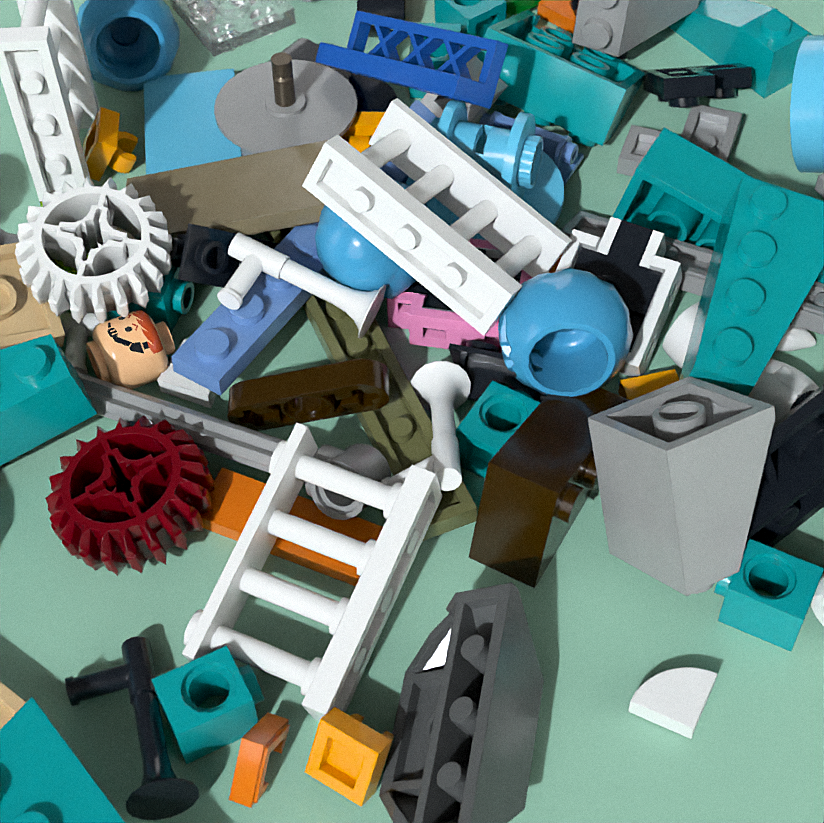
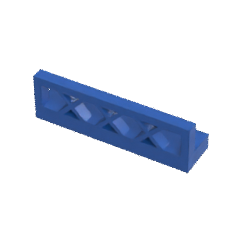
(385, 65)

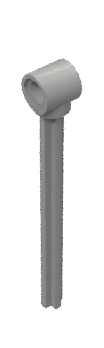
(237, 441)

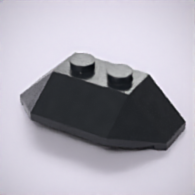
(792, 472)

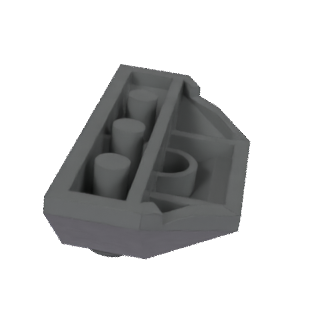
(467, 716)

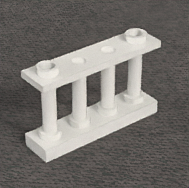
(49, 91)
(415, 236)
(352, 621)

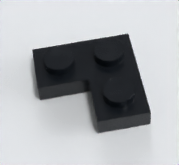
(686, 84)

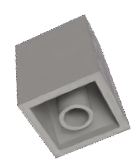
(623, 24)
(681, 479)

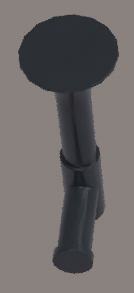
(161, 790)

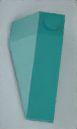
(746, 35)

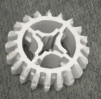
(75, 226)

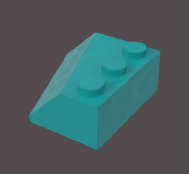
(561, 82)

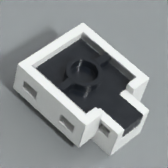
(635, 265)

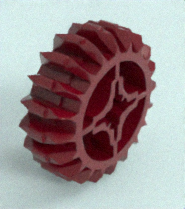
(93, 502)

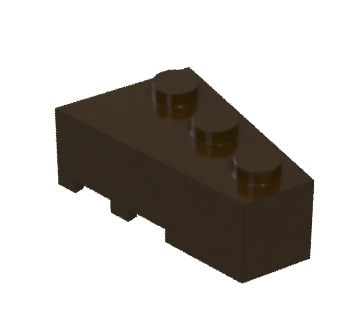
(538, 486)

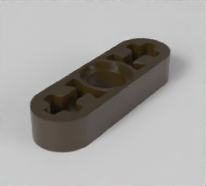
(309, 394)

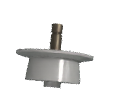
(284, 105)

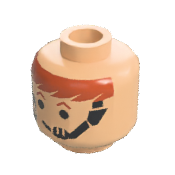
(130, 349)

